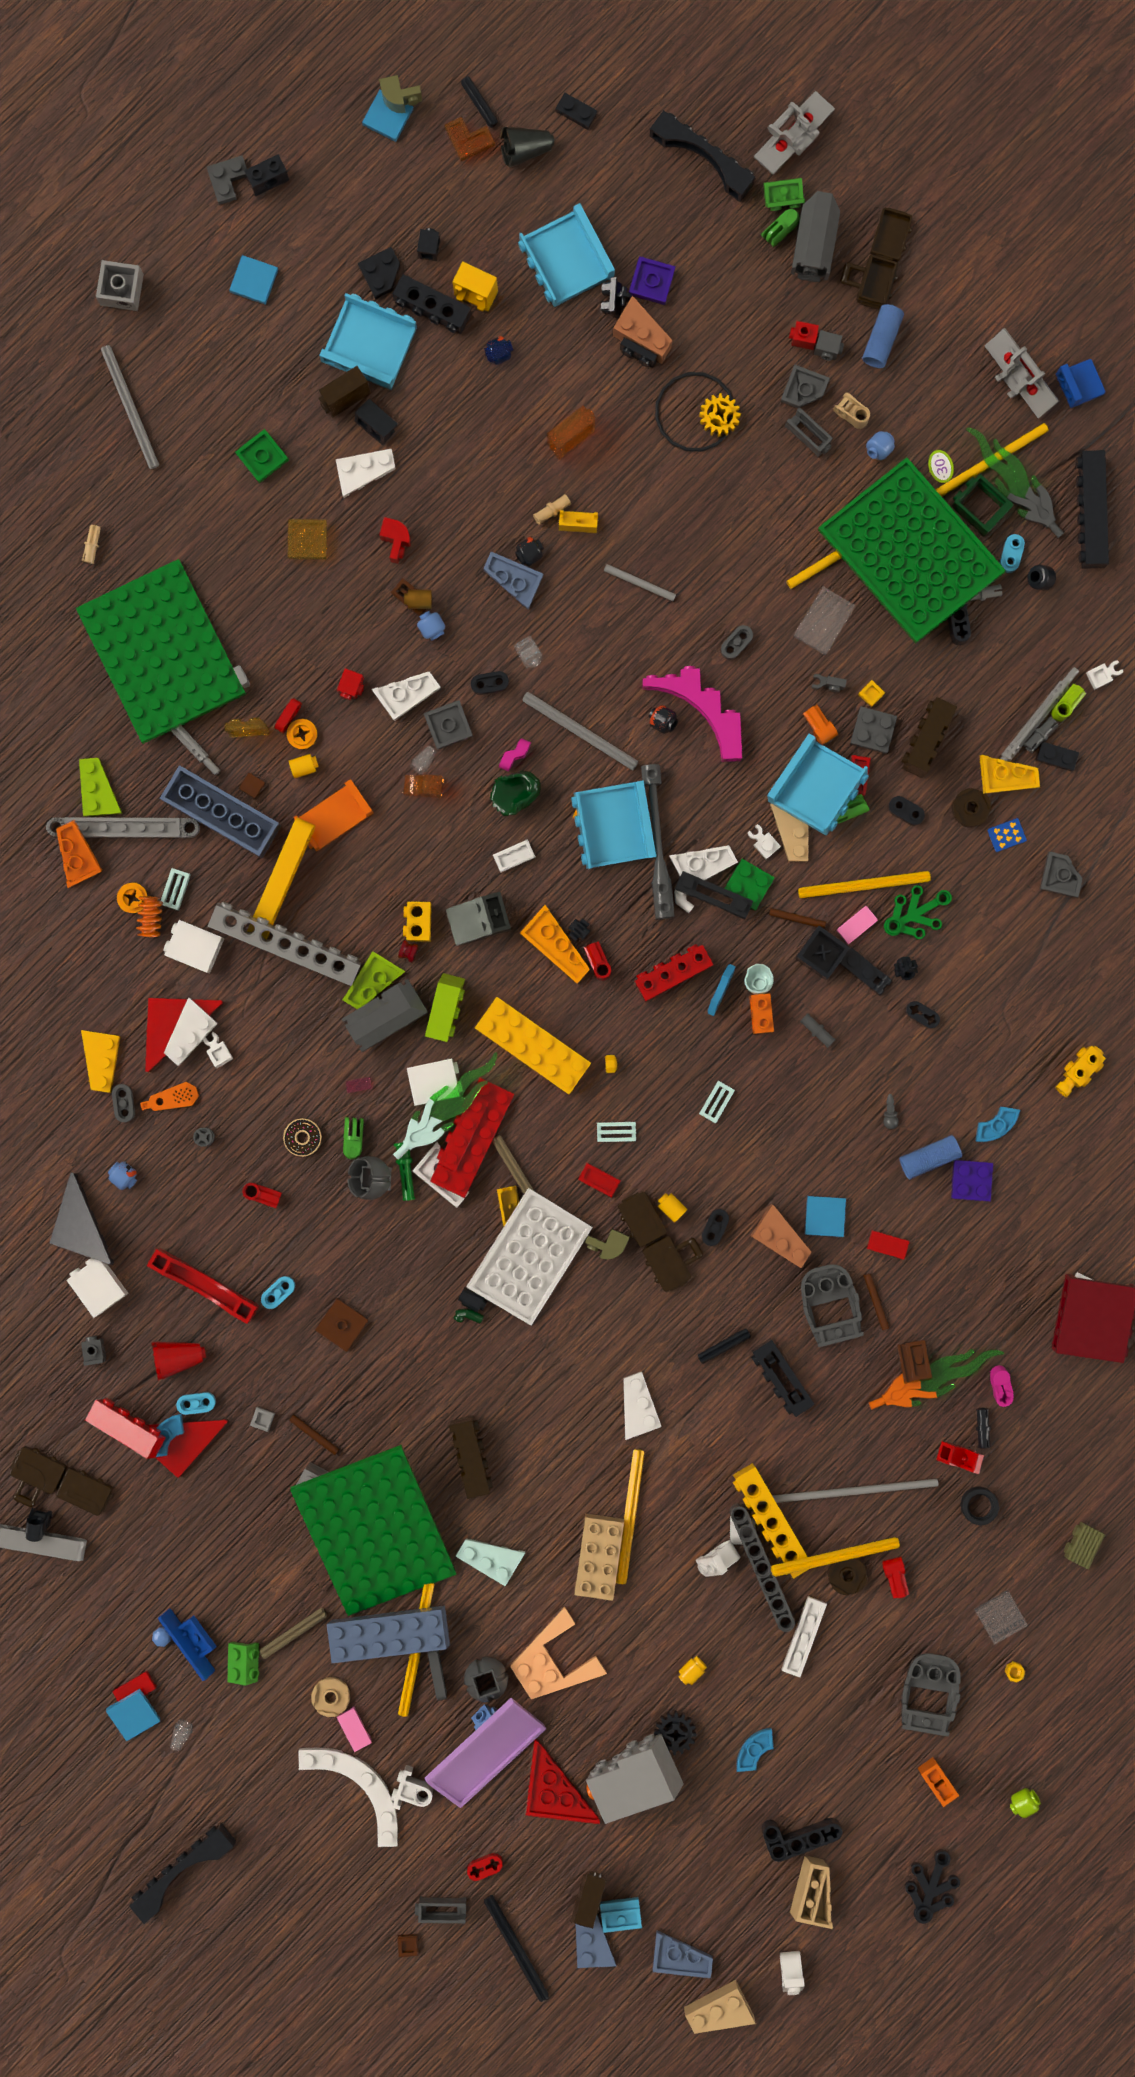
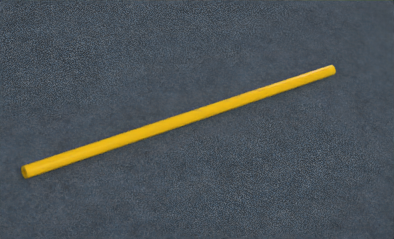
(942, 490)

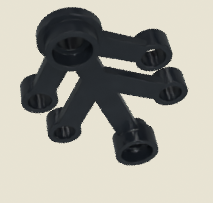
(931, 1890)

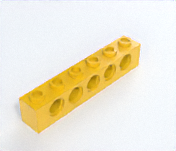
(749, 1476)

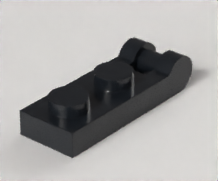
(865, 971)

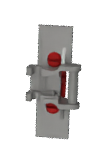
(798, 136)
(1021, 373)

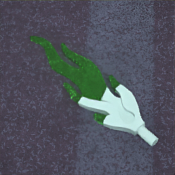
(438, 1111)

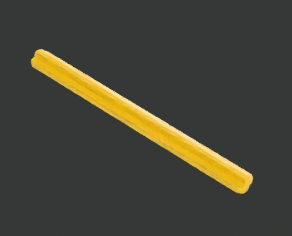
(864, 884)
(630, 1515)
(835, 1556)
(414, 1659)

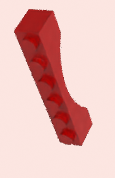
(218, 1293)

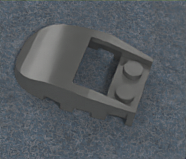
(827, 1285)
(932, 1673)

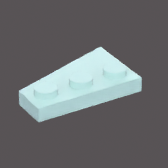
(491, 1560)

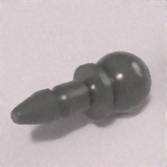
(890, 1120)

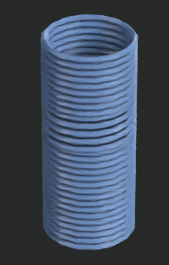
(883, 333)
(933, 1156)

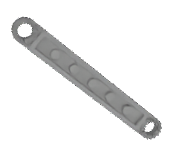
(129, 827)

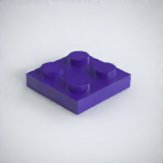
(652, 280)
(972, 1180)

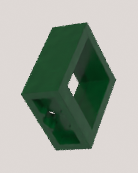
(993, 493)

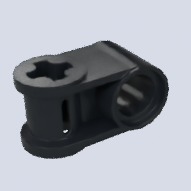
(37, 1524)

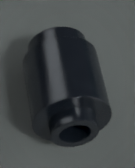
(472, 1300)

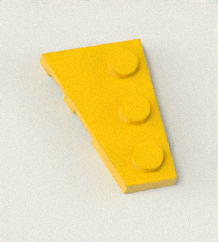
(1006, 776)
(101, 1059)

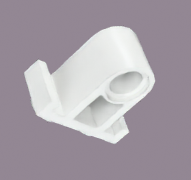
(718, 1559)
(409, 1789)
(791, 1972)

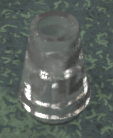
(423, 760)
(181, 1733)

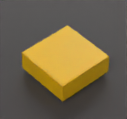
(871, 693)

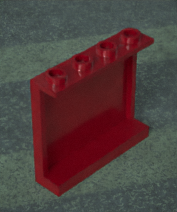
(1094, 1319)

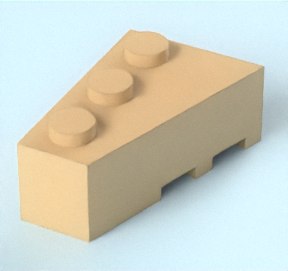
(812, 1894)
(720, 2010)

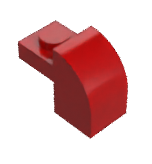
(396, 533)
(960, 1457)

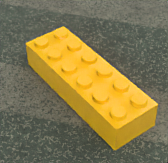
(532, 1045)

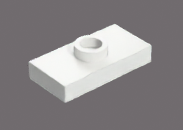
(514, 856)

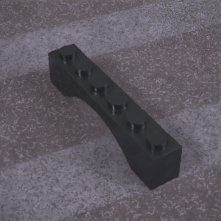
(672, 133)
(212, 1847)

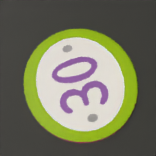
(941, 466)

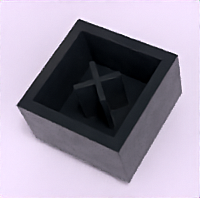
(822, 953)

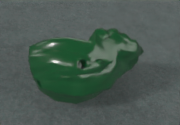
(514, 792)

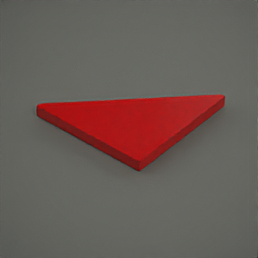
(161, 1022)
(190, 1444)
(553, 1793)

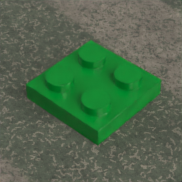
(261, 456)
(749, 882)

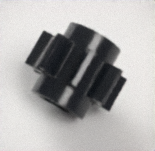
(578, 930)
(905, 968)

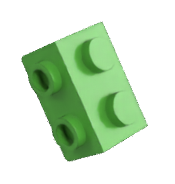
(783, 193)
(243, 1663)

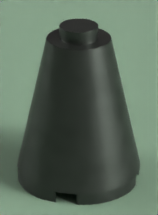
(524, 144)

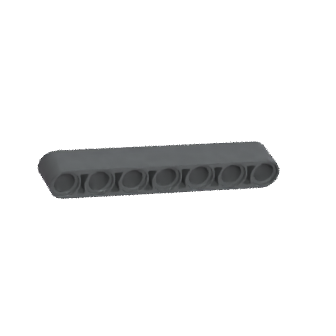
(764, 1576)

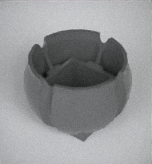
(369, 1178)
(481, 1667)

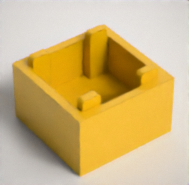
(475, 286)

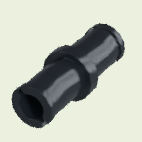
(983, 1428)

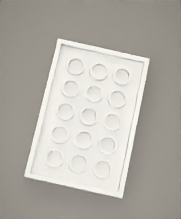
(529, 1256)

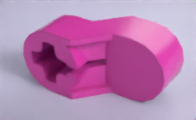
(519, 753)
(1004, 1393)

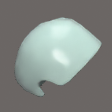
(759, 979)

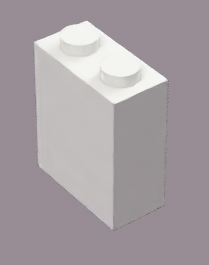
(193, 946)
(430, 1078)
(96, 1286)

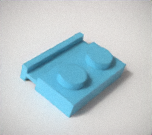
(620, 1914)

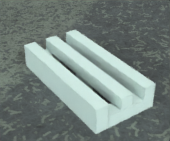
(182, 890)
(724, 1088)
(633, 1131)

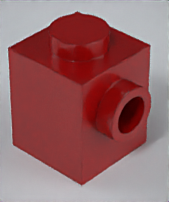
(804, 335)
(350, 685)

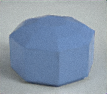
(161, 1637)

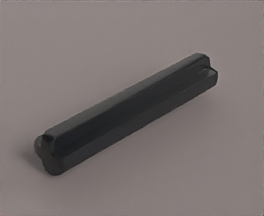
(479, 102)
(724, 1345)

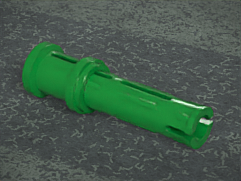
(405, 1173)

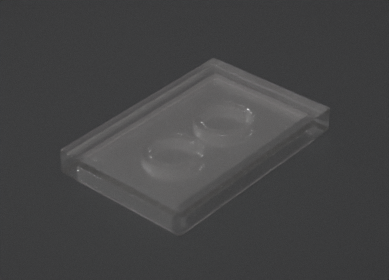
(824, 620)

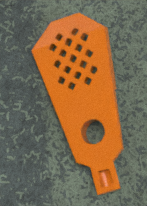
(169, 1098)

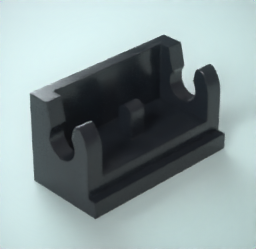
(375, 422)

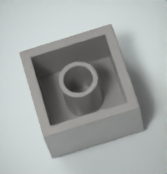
(119, 285)

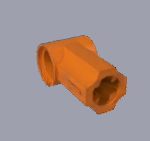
(822, 728)

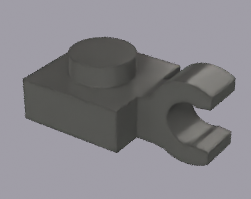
(833, 683)

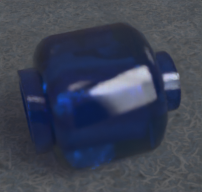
(498, 350)

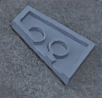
(514, 578)
(593, 1947)
(680, 1958)

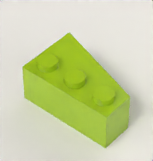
(445, 1007)

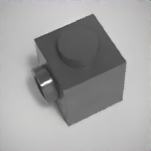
(828, 345)

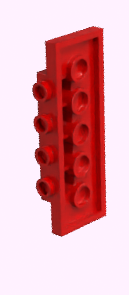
(471, 1139)

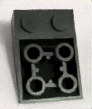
(478, 918)

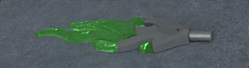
(1020, 492)

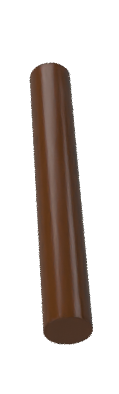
(796, 918)
(876, 1301)
(313, 1434)

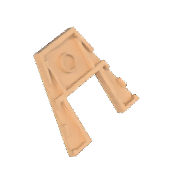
(537, 1668)

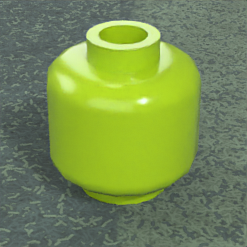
(1025, 1803)

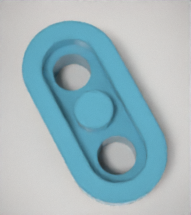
(1012, 552)
(278, 1292)
(196, 1403)

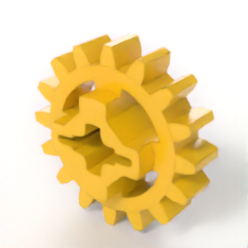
(727, 411)

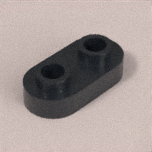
(489, 682)
(906, 811)
(715, 1227)

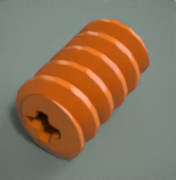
(150, 916)

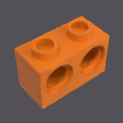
(761, 1013)
(938, 1782)

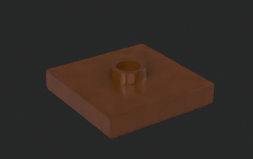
(341, 1324)

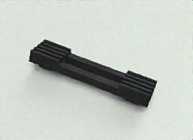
(739, 907)

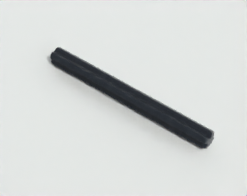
(516, 1948)

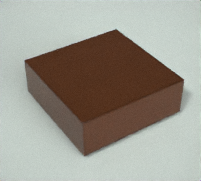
(252, 785)
(408, 1945)

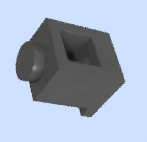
(99, 1355)

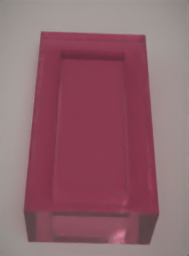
(358, 1085)

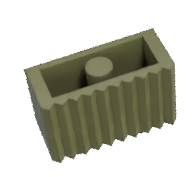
(1083, 1545)

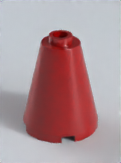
(176, 1357)

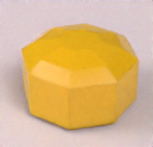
(611, 1063)
(1014, 1671)

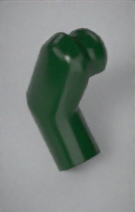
(469, 1314)

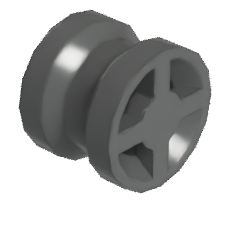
(201, 1138)

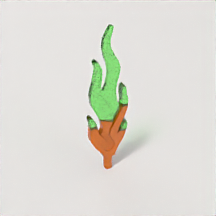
(899, 1393)

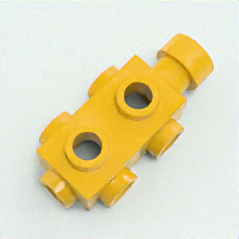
(1085, 1065)

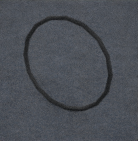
(657, 410)

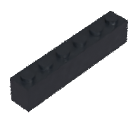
(1093, 509)

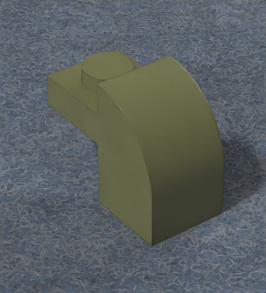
(397, 98)
(612, 1247)

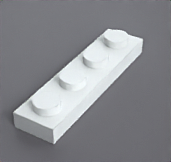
(804, 1636)

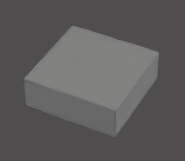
(242, 676)
(262, 1419)

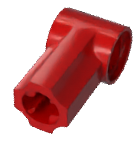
(597, 959)
(264, 1195)
(895, 1571)

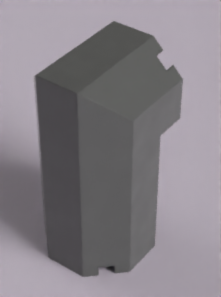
(816, 237)
(385, 1016)

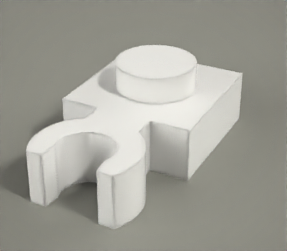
(1102, 675)
(765, 844)
(218, 1052)

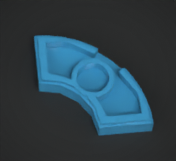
(721, 989)
(998, 1125)
(170, 1429)
(753, 1749)

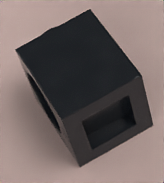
(428, 244)

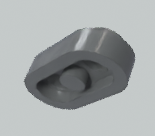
(735, 642)
(121, 1103)

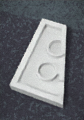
(638, 1407)

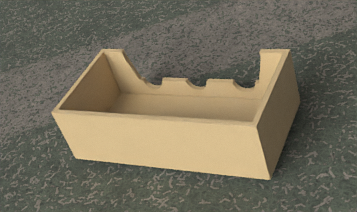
(599, 1557)

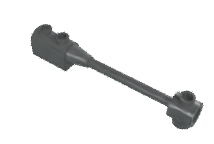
(661, 881)

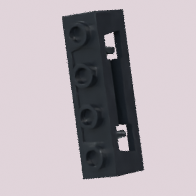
(800, 1404)

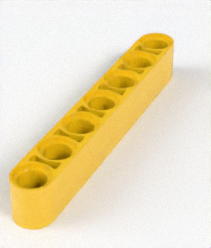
(283, 873)

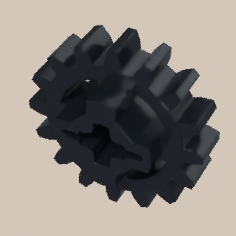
(683, 1733)

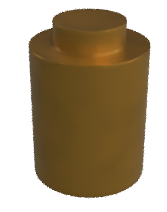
(418, 599)

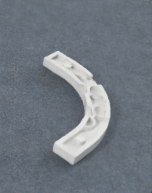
(366, 1778)

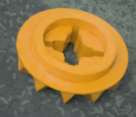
(306, 726)
(129, 889)

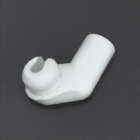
(681, 900)

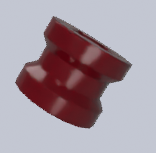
(408, 951)

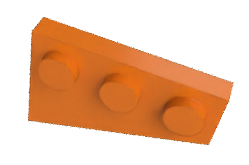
(77, 856)

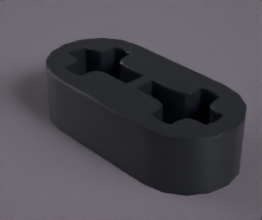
(925, 1011)

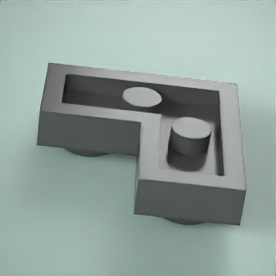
(223, 174)

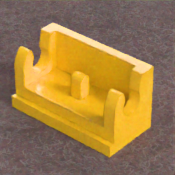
(578, 521)
(508, 1201)

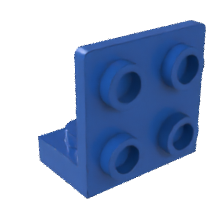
(1080, 382)

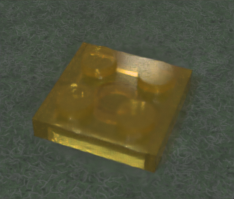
(307, 539)
(253, 727)

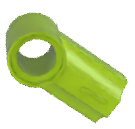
(1068, 702)

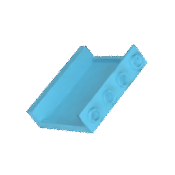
(567, 256)
(369, 339)
(817, 785)
(613, 824)

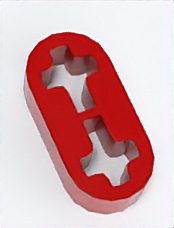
(288, 715)
(486, 1870)

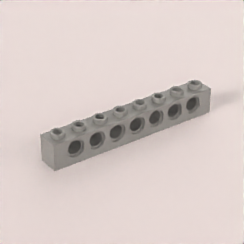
(291, 953)

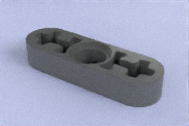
(437, 1675)

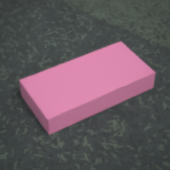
(857, 925)
(354, 1729)

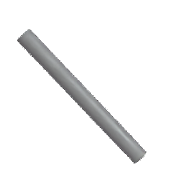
(639, 582)

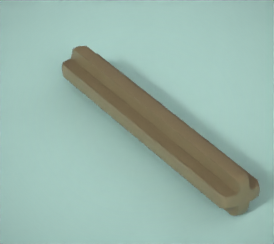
(511, 1163)
(293, 1633)

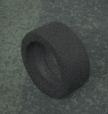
(979, 1520)

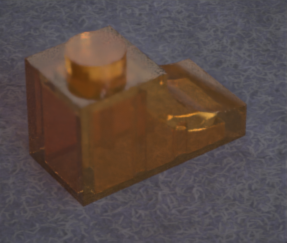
(423, 785)

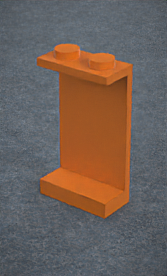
(336, 815)

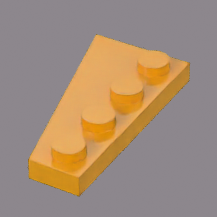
(551, 941)

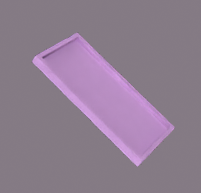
(485, 1753)

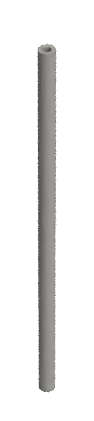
(854, 1491)

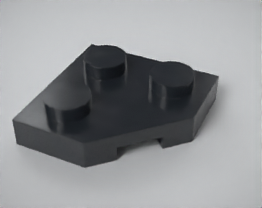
(380, 271)

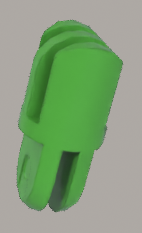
(781, 227)
(855, 808)
(352, 1144)

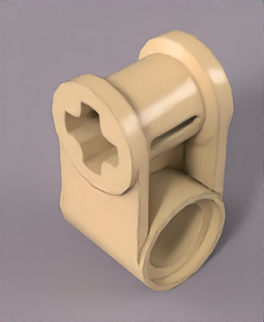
(850, 408)

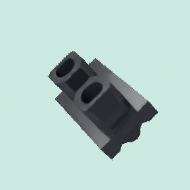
(618, 297)

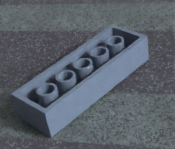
(220, 811)
(388, 1634)

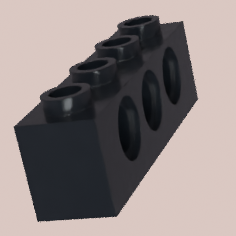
(407, 287)

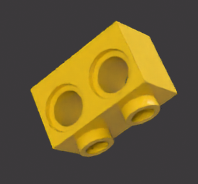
(423, 921)

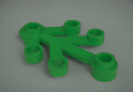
(914, 914)

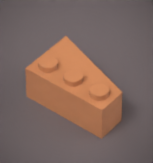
(643, 330)
(780, 1237)

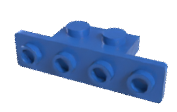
(191, 1640)

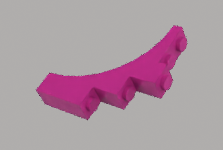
(688, 687)

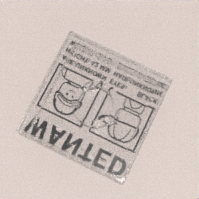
(1000, 1617)

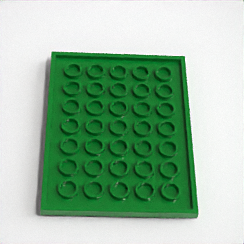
(911, 550)
(160, 651)
(373, 1530)

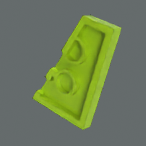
(96, 791)
(371, 980)

